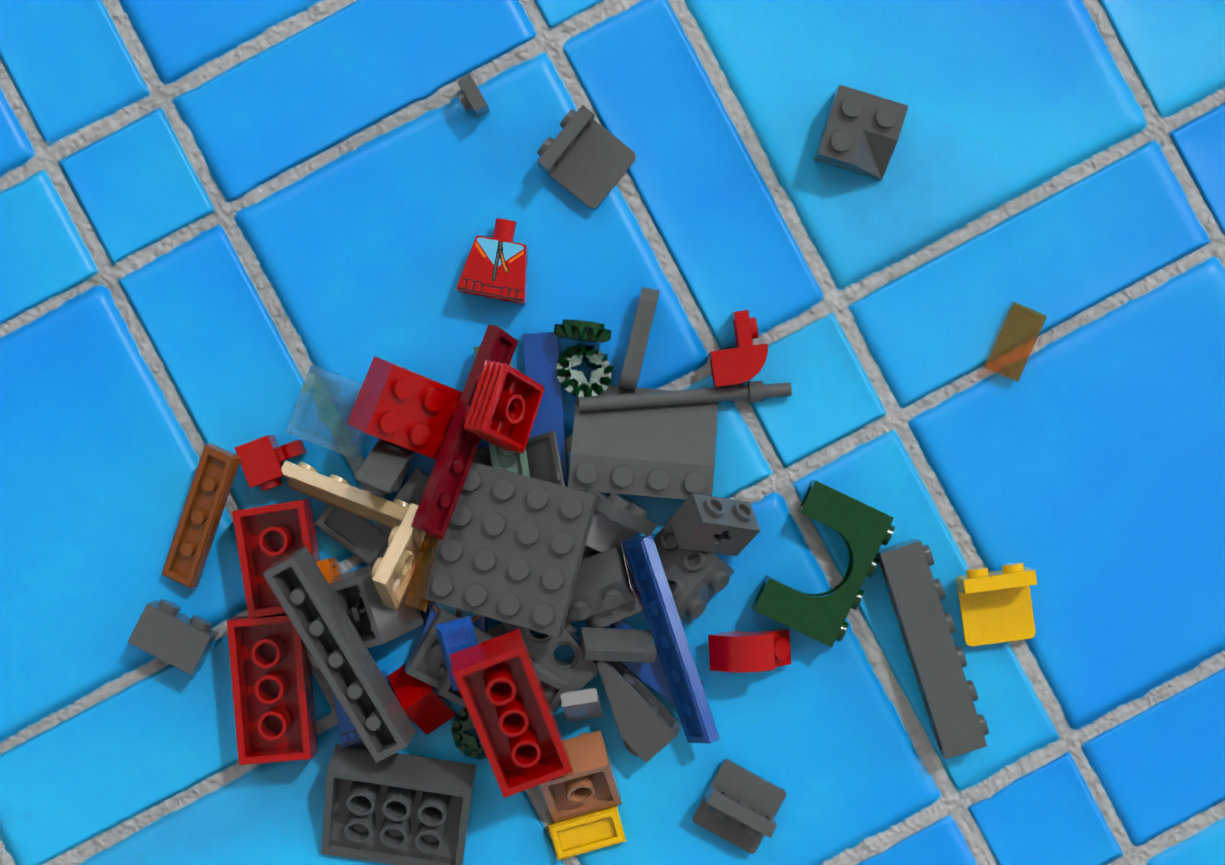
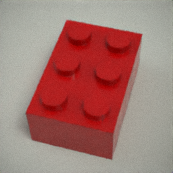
(404, 408)
(265, 537)

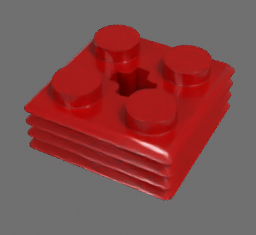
(503, 406)

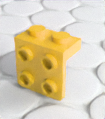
(996, 604)

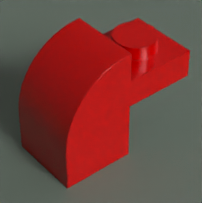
(744, 361)
(749, 650)

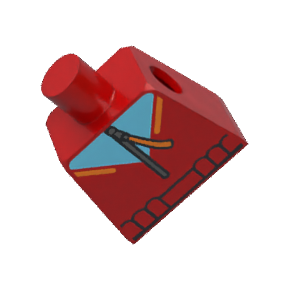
(496, 266)

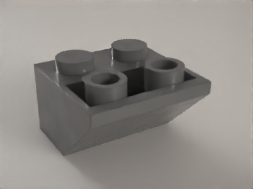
(365, 609)

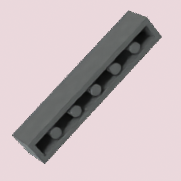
(932, 648)
(340, 654)

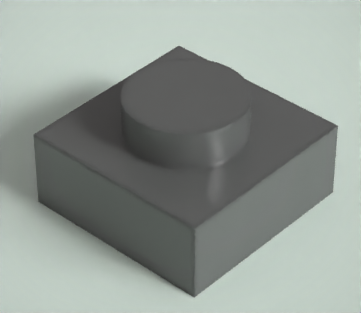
(471, 96)

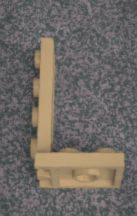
(393, 571)

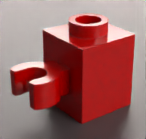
(264, 459)

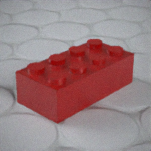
(271, 690)
(511, 713)

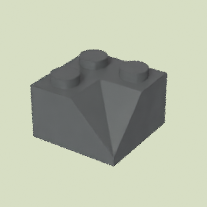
(860, 132)

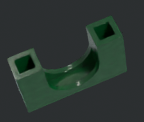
(824, 613)

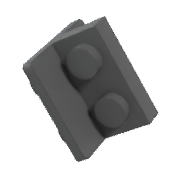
(739, 806)

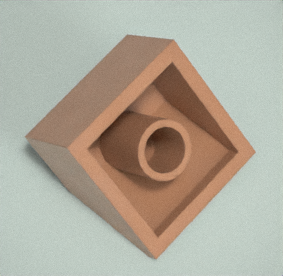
(590, 784)

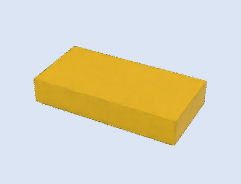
(587, 832)

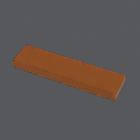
(201, 515)

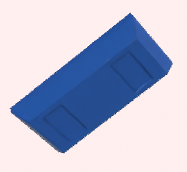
(454, 637)

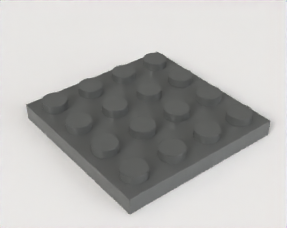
(513, 549)

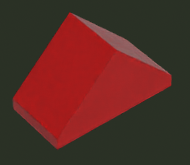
(420, 701)

